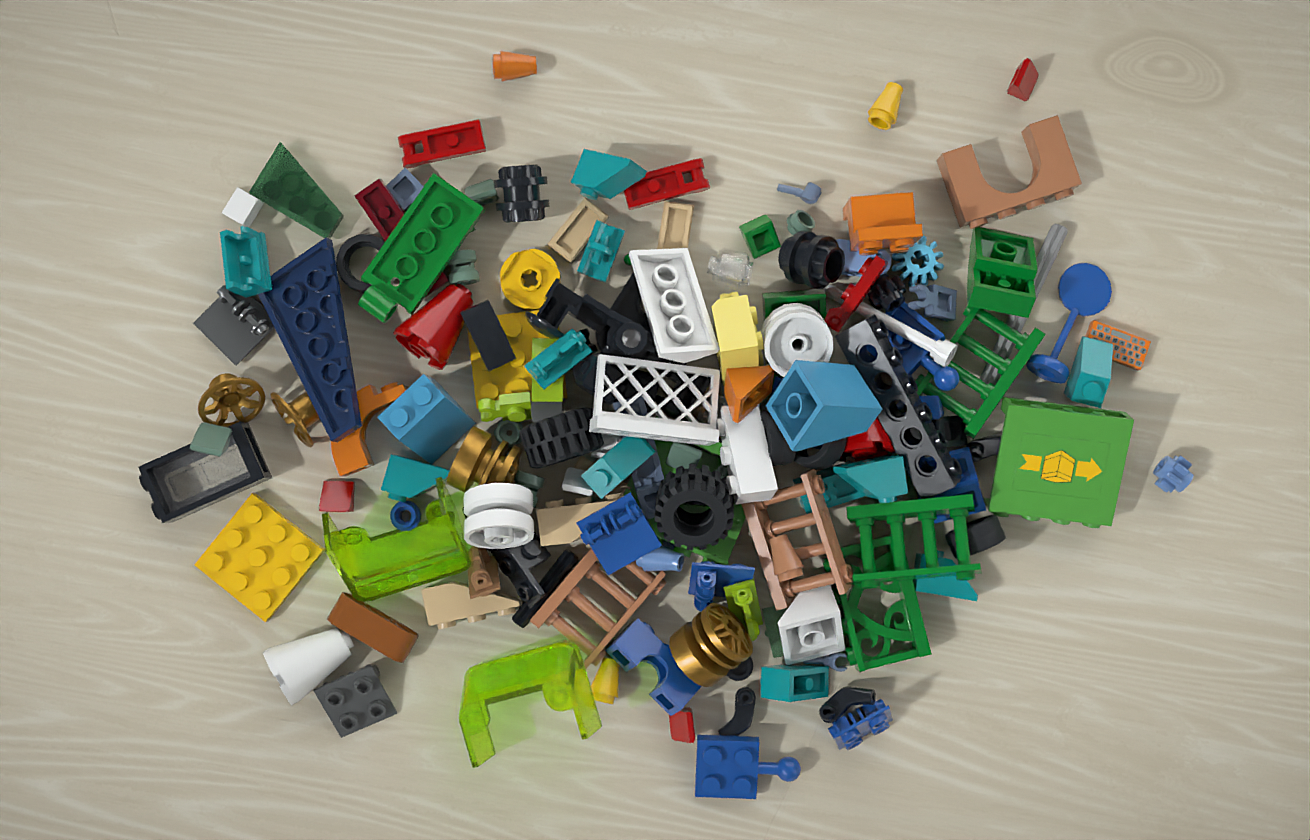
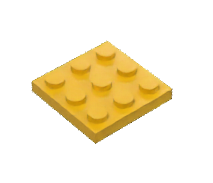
(513, 375)
(259, 557)

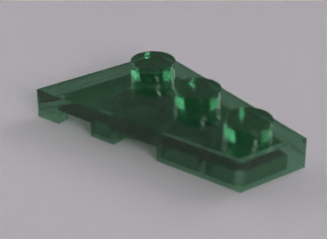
(295, 194)

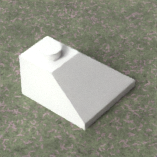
(811, 626)

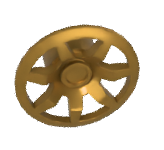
(230, 397)
(300, 412)

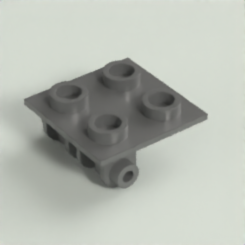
(234, 324)
(355, 700)

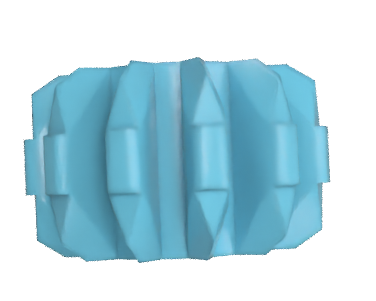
(914, 271)

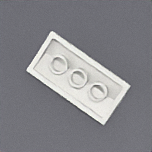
(674, 304)

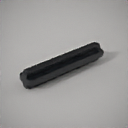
(548, 584)

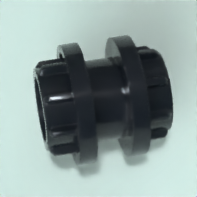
(521, 193)
(811, 259)

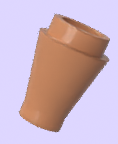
(785, 559)

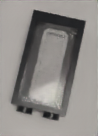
(194, 480)

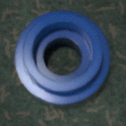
(396, 515)

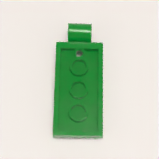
(418, 249)

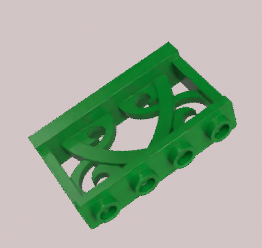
(910, 629)

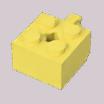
(736, 333)

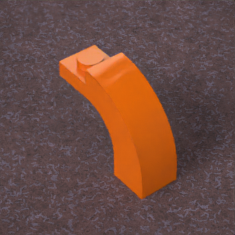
(352, 452)

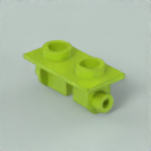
(744, 603)

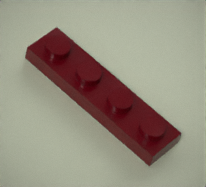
(386, 214)

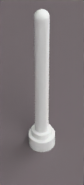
(940, 350)

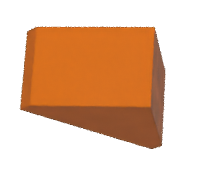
(746, 389)

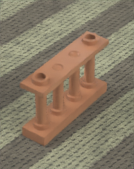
(764, 529)
(570, 592)

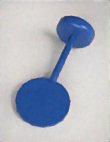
(1084, 292)

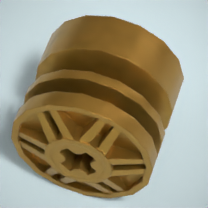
(481, 464)
(710, 645)

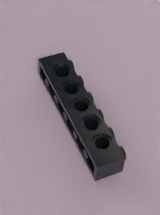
(897, 424)

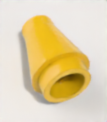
(885, 109)
(606, 681)

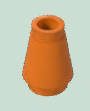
(513, 65)

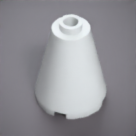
(307, 661)

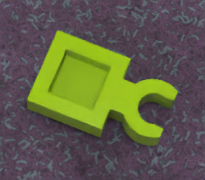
(510, 407)

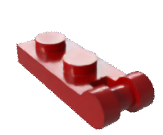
(442, 143)
(667, 184)

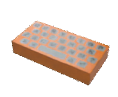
(1127, 348)

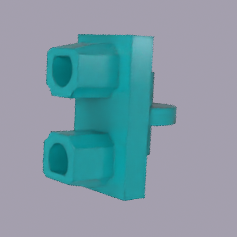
(601, 251)

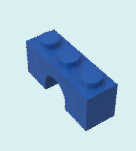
(641, 644)

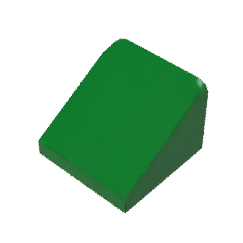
(760, 236)

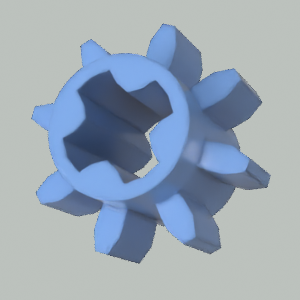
(1173, 474)

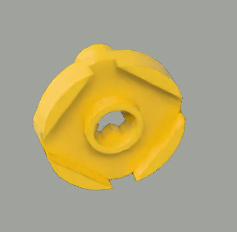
(513, 283)

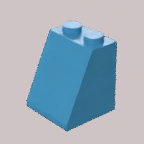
(822, 404)
(426, 419)

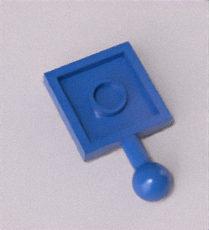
(913, 355)
(731, 767)

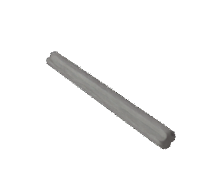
(1044, 263)

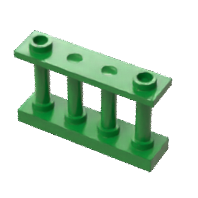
(1006, 367)
(927, 512)

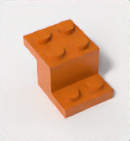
(882, 223)

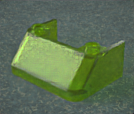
(399, 558)
(548, 668)

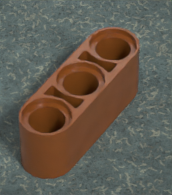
(373, 627)

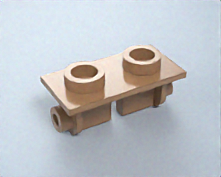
(483, 573)

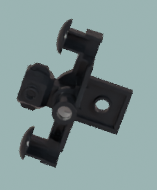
(618, 332)

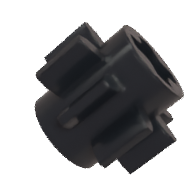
(887, 293)

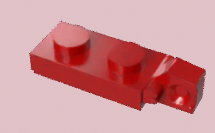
(854, 294)

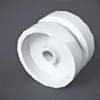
(792, 323)
(498, 516)

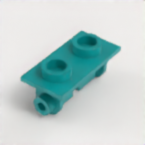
(558, 358)

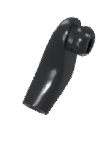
(984, 447)
(843, 700)
(743, 714)

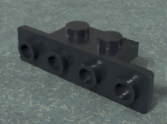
(518, 562)

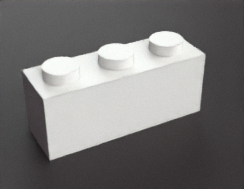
(746, 457)

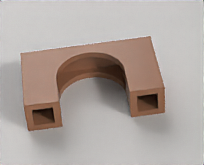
(977, 201)

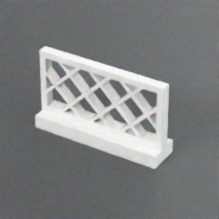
(651, 427)

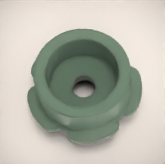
(800, 221)
(501, 432)

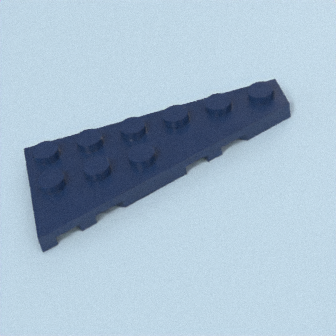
(312, 328)

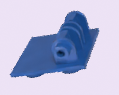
(618, 533)
(709, 580)
(851, 735)

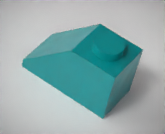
(605, 174)
(1090, 372)
(617, 464)
(410, 477)
(876, 477)
(943, 586)
(794, 682)

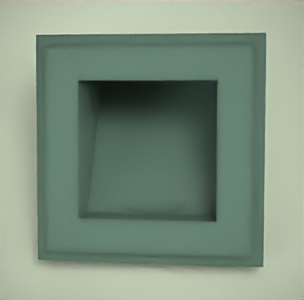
(482, 192)
(211, 439)
(683, 455)

